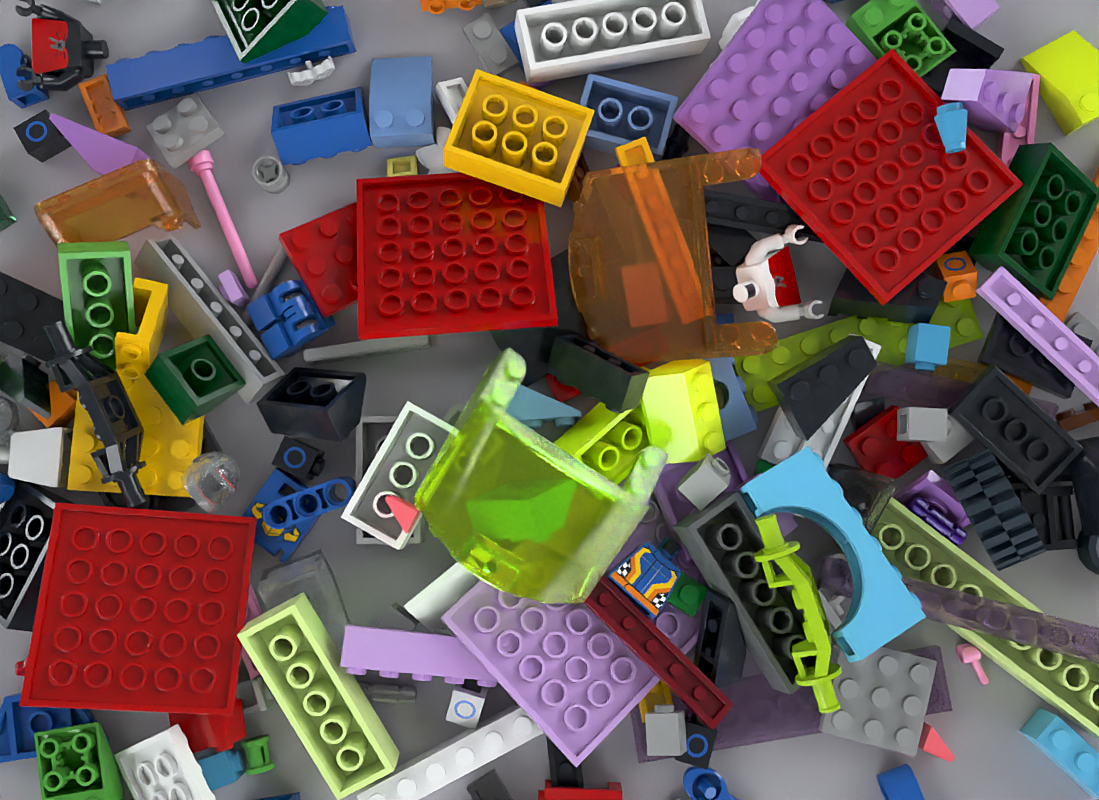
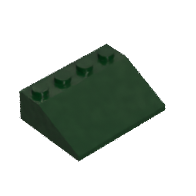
(266, 25)
(1040, 222)

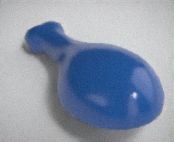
(705, 784)

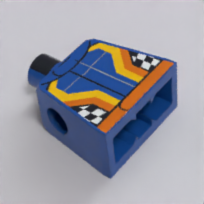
(647, 575)

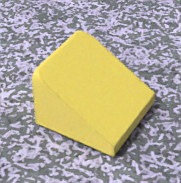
(402, 166)

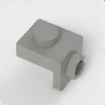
(254, 695)

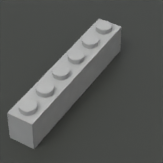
(207, 312)

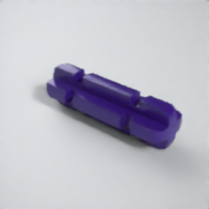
(937, 521)

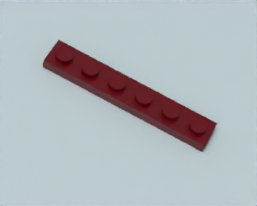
(658, 653)

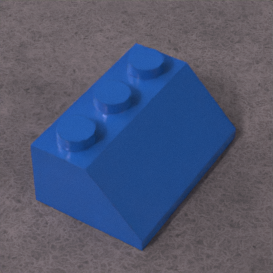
(321, 126)

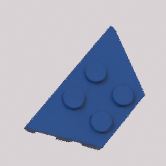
(21, 723)

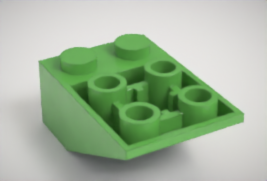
(905, 29)
(77, 764)

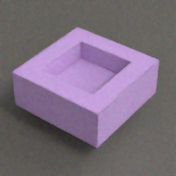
(233, 289)

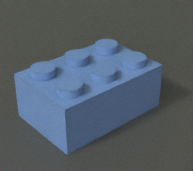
(626, 114)

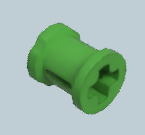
(257, 754)

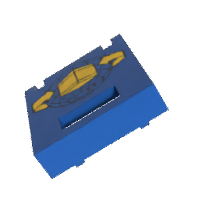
(289, 537)

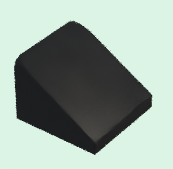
(865, 411)

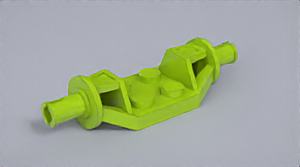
(807, 598)

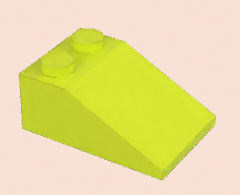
(1068, 80)

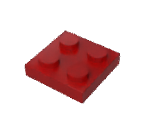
(877, 448)

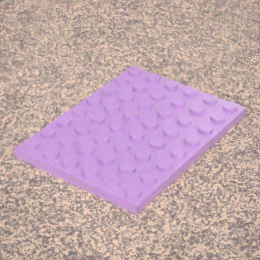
(563, 658)

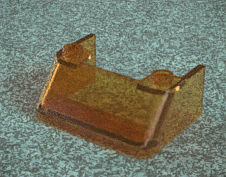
(118, 205)

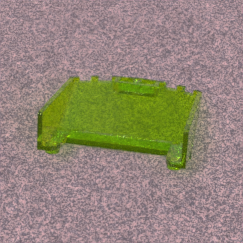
(523, 506)

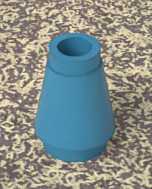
(952, 126)

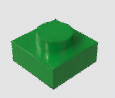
(687, 595)

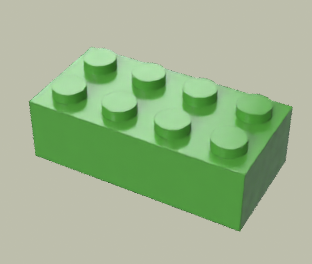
(97, 295)

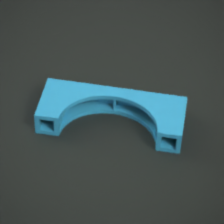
(880, 600)

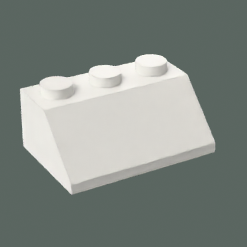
(441, 596)

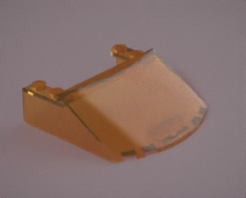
(646, 260)

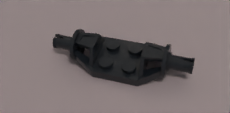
(109, 410)

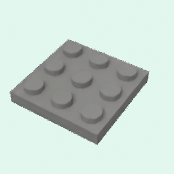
(881, 699)

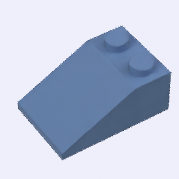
(402, 102)

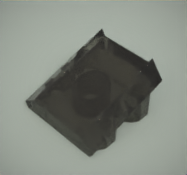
(864, 491)

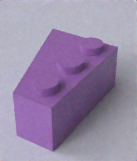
(991, 96)

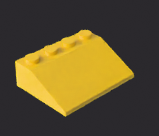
(517, 137)

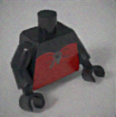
(60, 50)

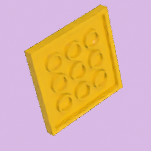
(165, 448)

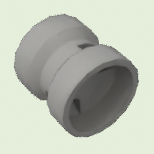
(266, 169)

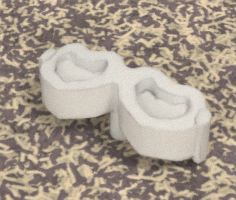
(308, 76)

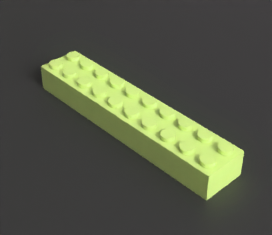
(928, 556)

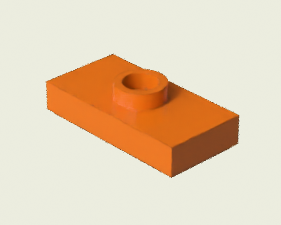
(103, 110)

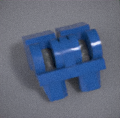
(289, 319)

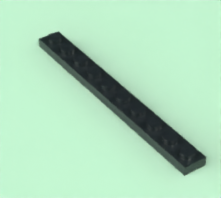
(772, 217)

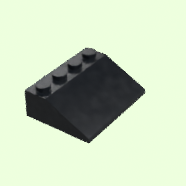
(537, 342)
(23, 550)

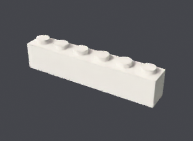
(454, 757)

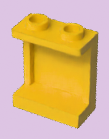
(138, 351)

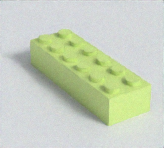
(319, 696)

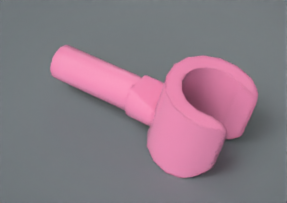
(968, 653)

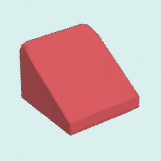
(404, 511)
(933, 744)

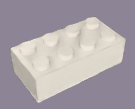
(397, 471)

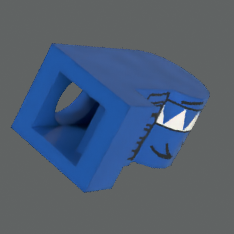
(10, 59)

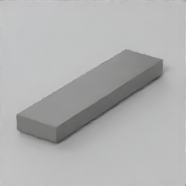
(365, 349)

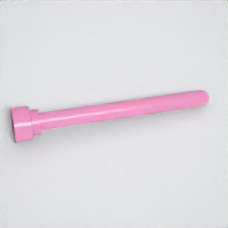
(202, 165)

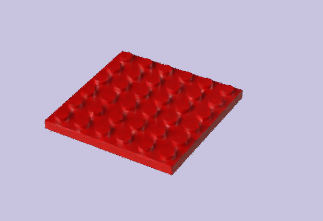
(879, 180)
(450, 257)
(140, 611)

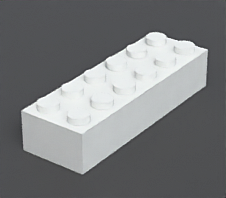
(606, 35)

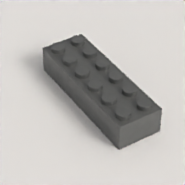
(723, 547)

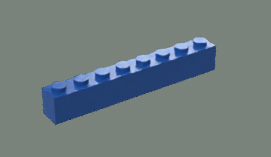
(214, 63)

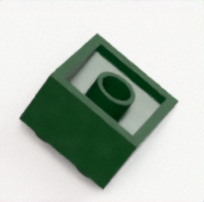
(194, 378)

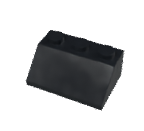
(315, 403)

